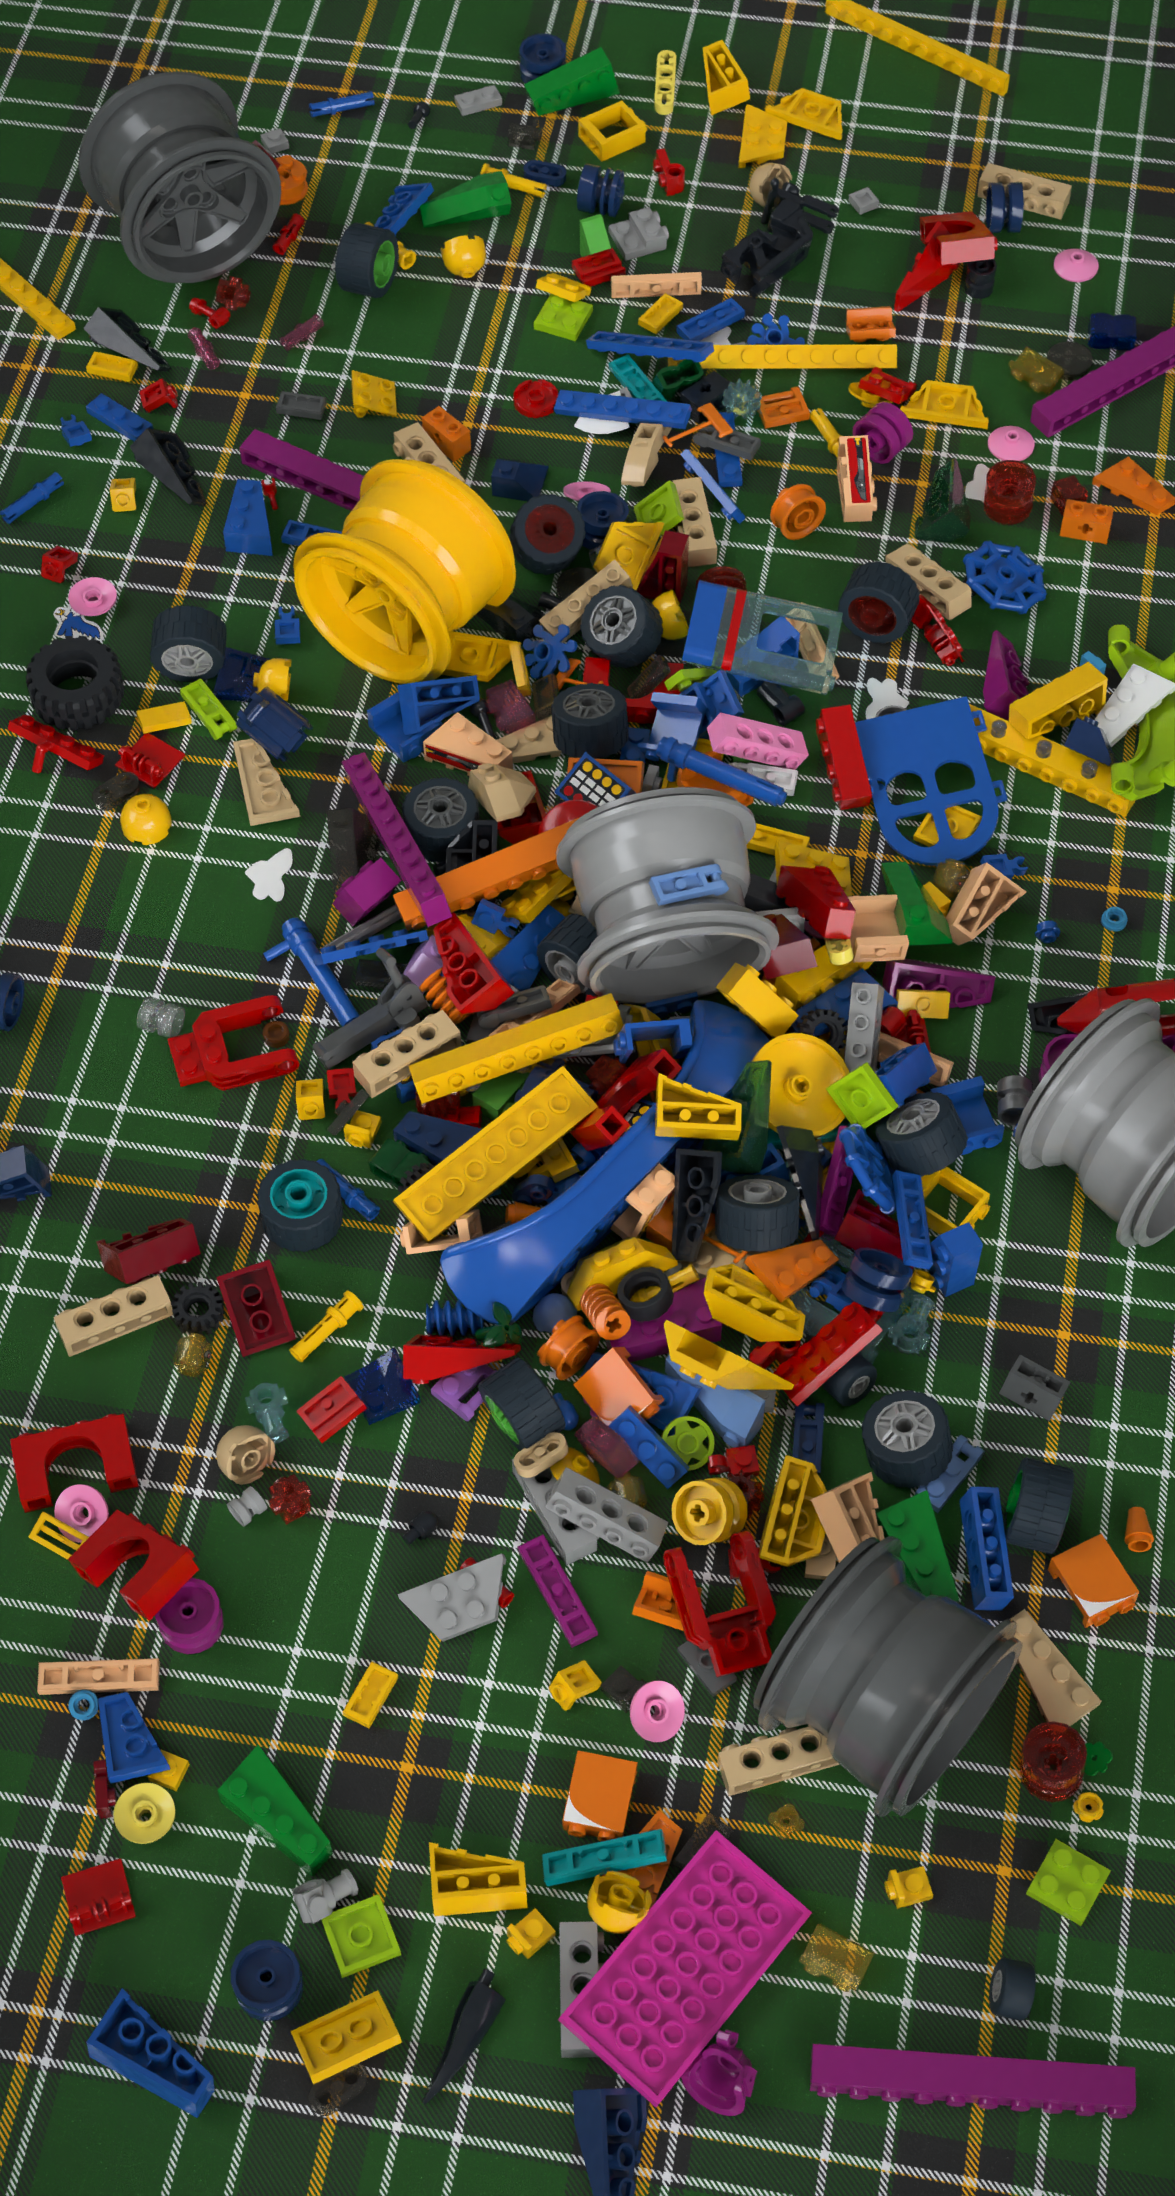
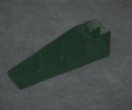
(947, 509)
(753, 1092)

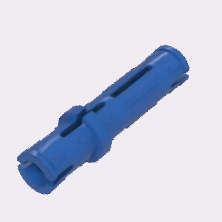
(332, 105)
(39, 492)
(354, 1196)

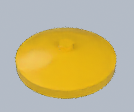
(799, 1080)

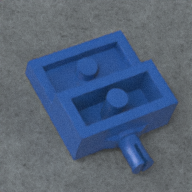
(717, 696)

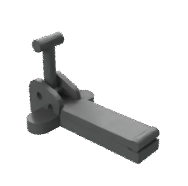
(396, 1007)

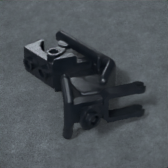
(790, 238)

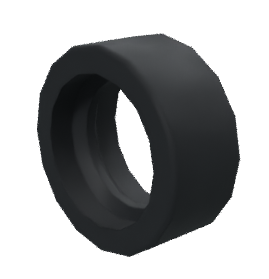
(639, 1279)

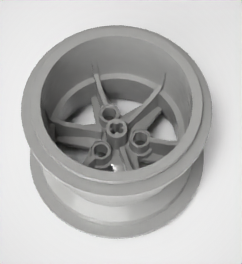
(670, 948)
(1112, 1120)

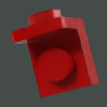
(158, 394)
(56, 561)

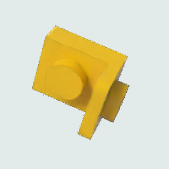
(123, 494)
(310, 1099)
(362, 1129)
(573, 1684)
(908, 1887)
(529, 1934)

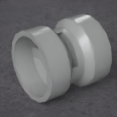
(247, 1506)

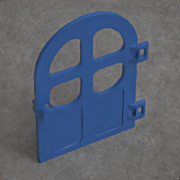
(919, 744)

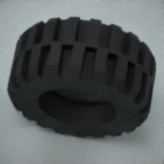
(79, 706)

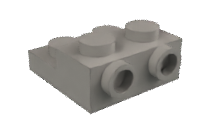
(639, 234)

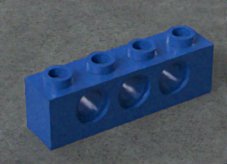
(986, 1548)

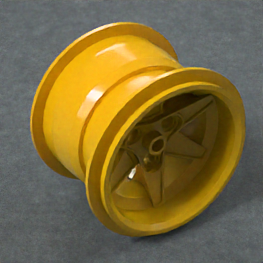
(405, 571)

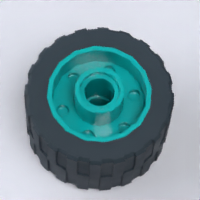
(300, 1205)

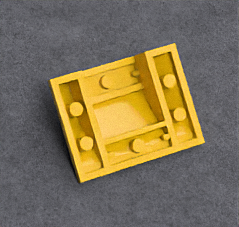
(717, 1364)

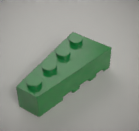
(573, 84)
(922, 1545)
(273, 1810)

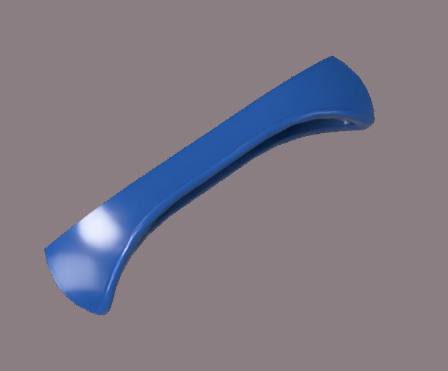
(534, 1254)

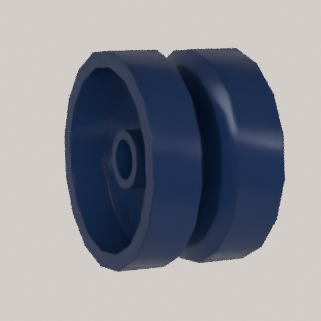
(541, 55)
(1004, 207)
(598, 512)
(10, 999)
(877, 1279)
(283, 1976)

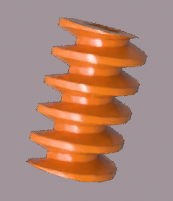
(436, 988)
(605, 1312)

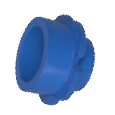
(1047, 931)

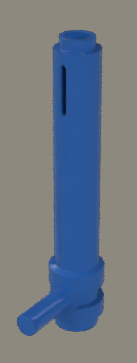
(685, 756)
(304, 946)

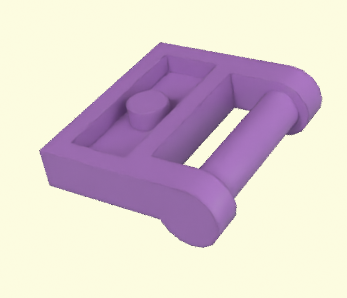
(456, 1386)

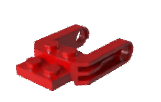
(204, 1056)
(736, 1636)

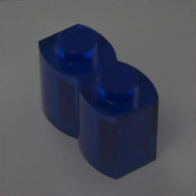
(1112, 331)

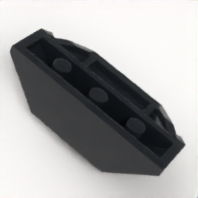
(474, 842)

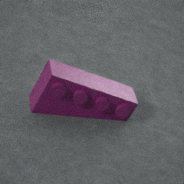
(688, 1311)

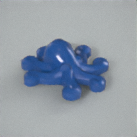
(773, 334)
(548, 651)

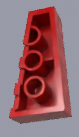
(843, 757)
(818, 899)

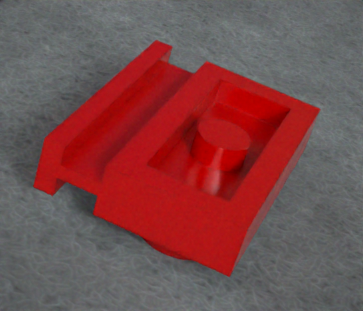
(598, 267)
(331, 1409)

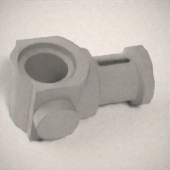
(318, 1898)

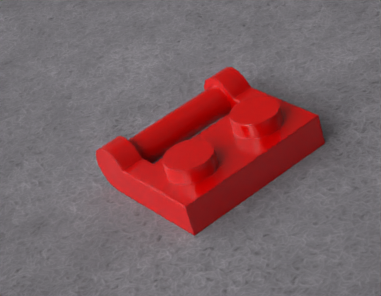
(887, 386)

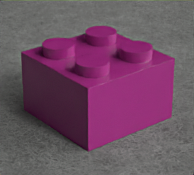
(365, 890)

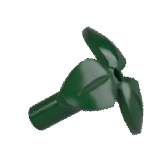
(496, 1335)

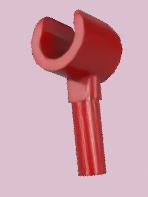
(270, 491)

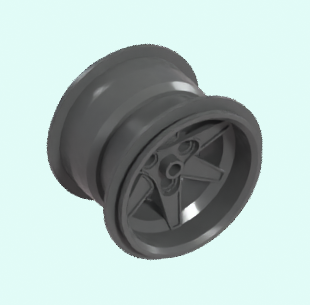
(179, 177)
(886, 1675)

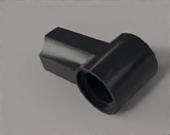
(783, 706)

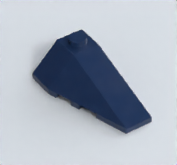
(609, 2137)

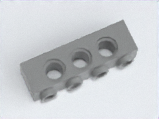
(864, 1025)
(606, 1515)
(570, 1544)
(577, 1938)

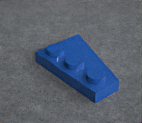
(127, 1741)

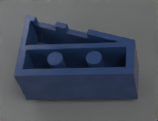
(432, 1135)
(23, 1174)

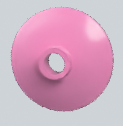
(1076, 265)
(1011, 443)
(580, 489)
(92, 596)
(70, 1509)
(668, 1711)

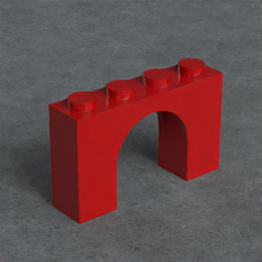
(967, 240)
(640, 709)
(607, 1120)
(36, 1453)
(123, 1538)

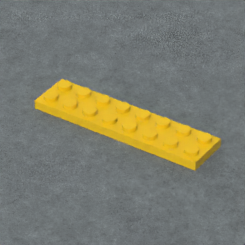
(495, 1154)

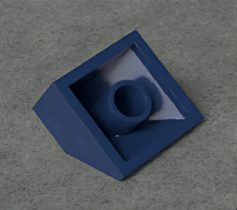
(517, 479)
(1090, 741)

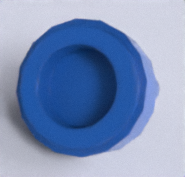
(585, 1157)

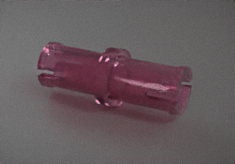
(302, 332)
(203, 348)

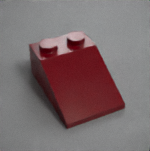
(256, 1308)

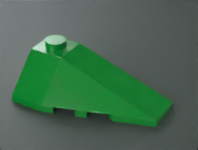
(472, 200)
(915, 909)

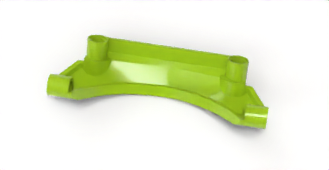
(1155, 752)

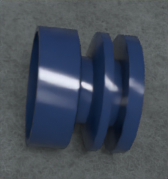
(600, 190)

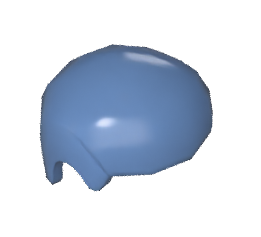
(551, 1310)

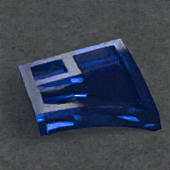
(237, 676)
(383, 1387)

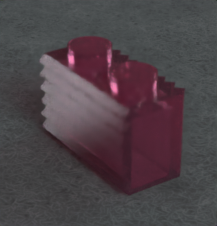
(509, 707)
(606, 1447)

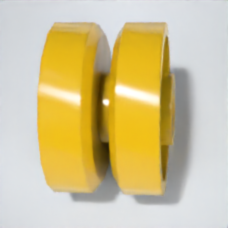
(709, 1511)

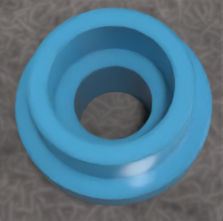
(1117, 914)
(75, 1700)

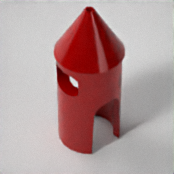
(1100, 999)

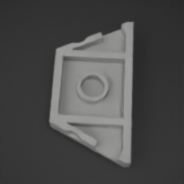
(459, 1599)

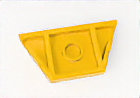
(811, 112)
(762, 137)
(946, 404)
(630, 546)
(477, 656)

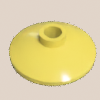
(140, 1800)

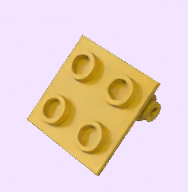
(372, 394)

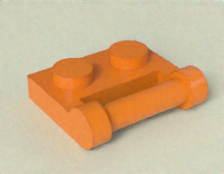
(783, 408)

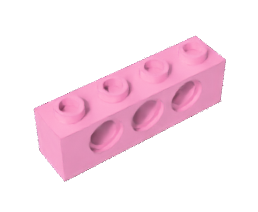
(757, 741)

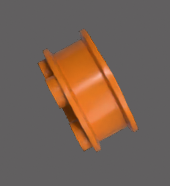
(293, 180)
(797, 511)
(569, 1347)

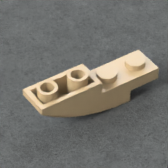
(642, 453)

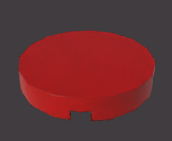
(535, 398)

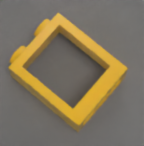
(609, 147)
(961, 1187)

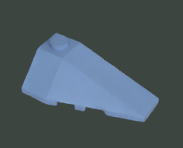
(731, 1412)

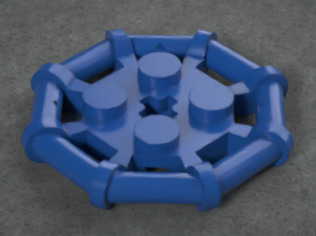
(993, 569)
(869, 1166)

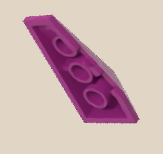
(1003, 677)
(965, 986)

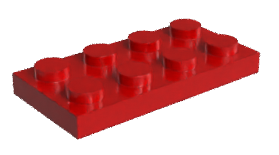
(828, 1351)

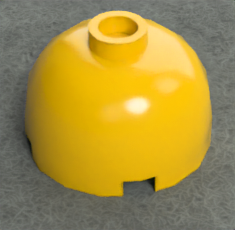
(464, 255)
(673, 618)
(275, 675)
(145, 819)
(617, 1902)

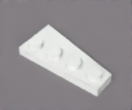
(1131, 700)

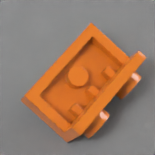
(870, 324)
(657, 1601)

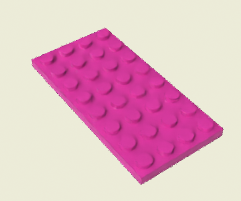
(685, 1968)

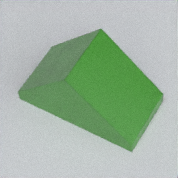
(593, 236)

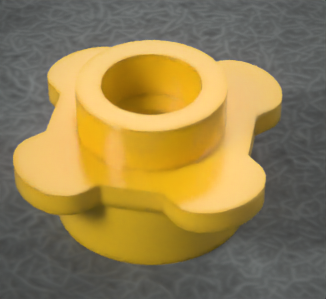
(922, 1281)

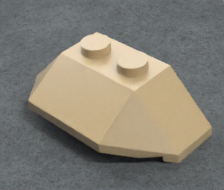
(501, 790)

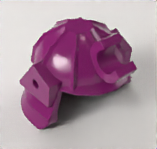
(721, 2076)

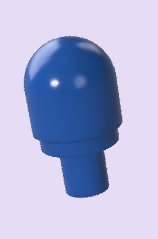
(568, 1411)

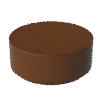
(276, 1034)

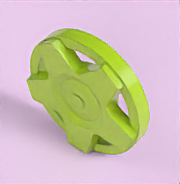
(688, 1440)

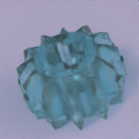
(742, 399)

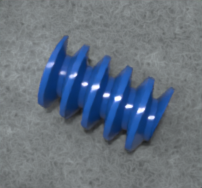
(452, 1319)

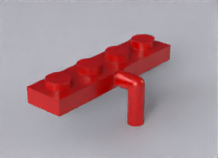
(55, 742)

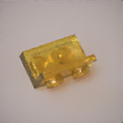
(1036, 370)
(836, 1958)

